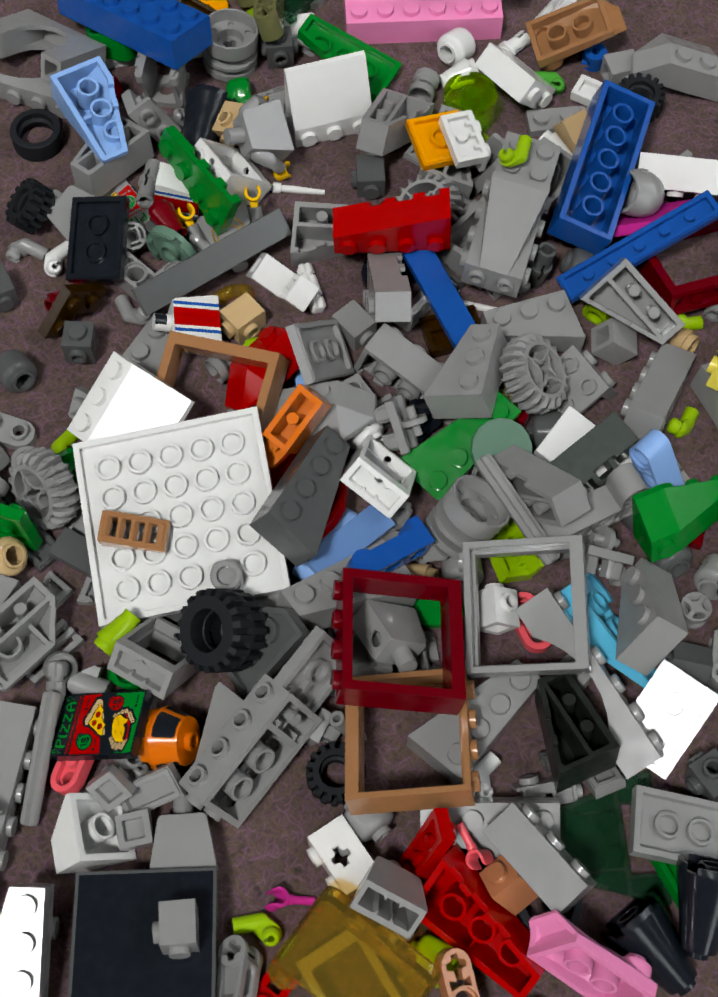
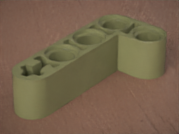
(268, 17)

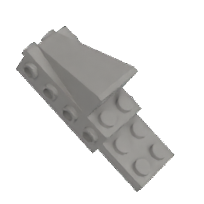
(510, 220)
(244, 733)

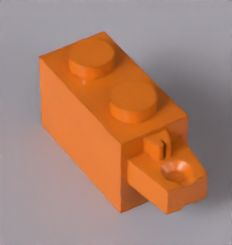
(294, 424)

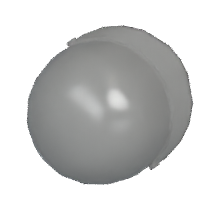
(644, 194)

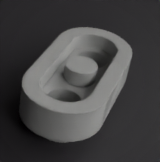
(10, 426)

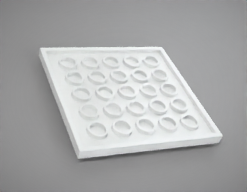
(204, 480)

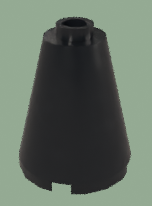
(201, 112)
(698, 905)
(650, 933)

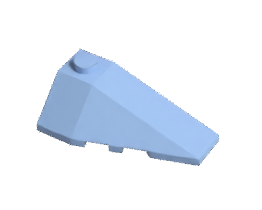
(90, 105)

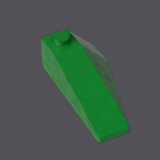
(673, 516)

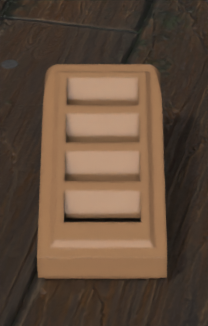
(106, 526)

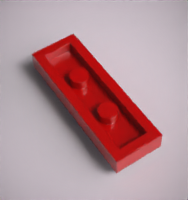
(429, 844)

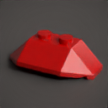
(246, 380)

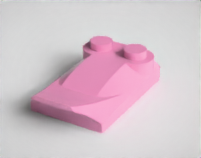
(585, 963)

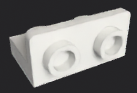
(465, 140)

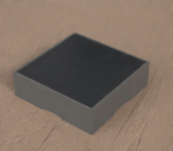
(114, 935)

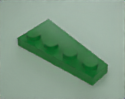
(448, 452)

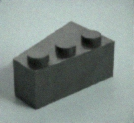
(572, 732)

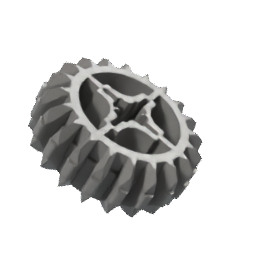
(431, 186)
(533, 374)
(44, 487)

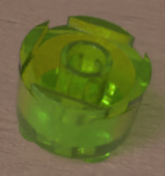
(473, 93)

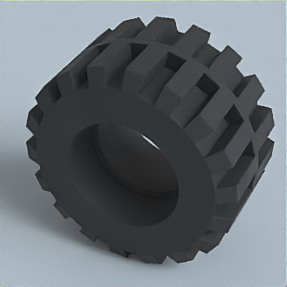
(202, 630)

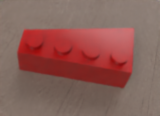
(394, 225)
(472, 921)

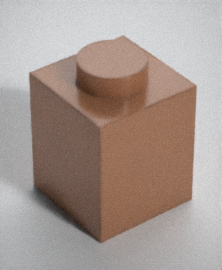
(507, 886)

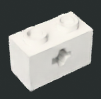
(339, 838)

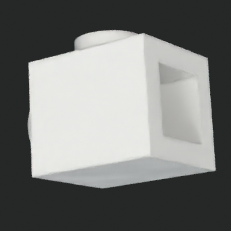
(497, 609)

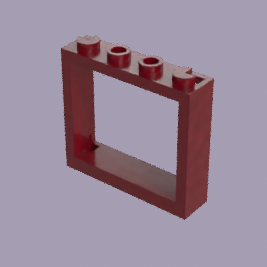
(690, 295)
(398, 696)

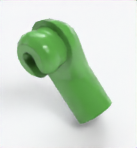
(554, 80)

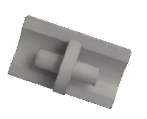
(404, 424)
(612, 561)

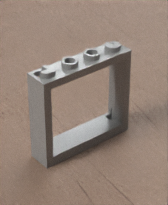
(470, 598)

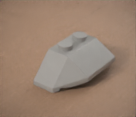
(679, 65)
(350, 410)
(26, 631)

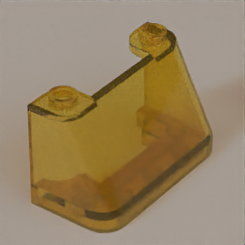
(349, 955)

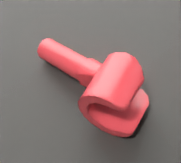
(473, 851)

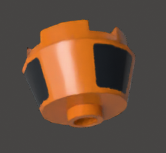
(169, 738)

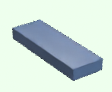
(355, 535)

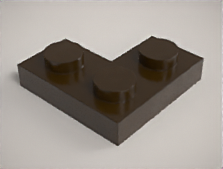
(70, 301)

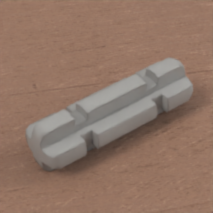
(56, 683)

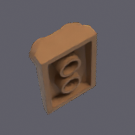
(573, 30)

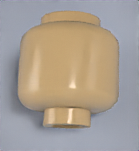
(12, 556)

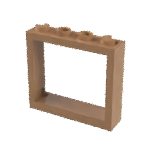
(274, 363)
(409, 799)

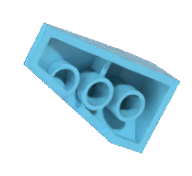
(604, 626)

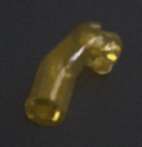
(232, 291)

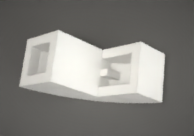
(282, 282)

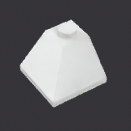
(86, 836)

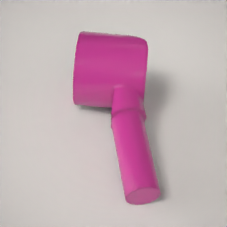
(285, 898)

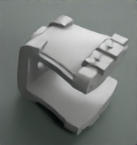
(153, 83)

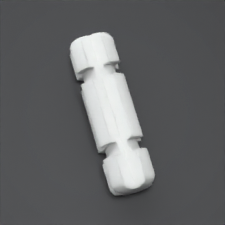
(318, 303)

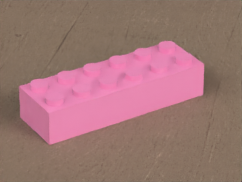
(421, 19)

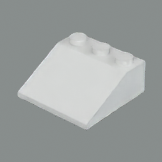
(326, 98)
(127, 401)

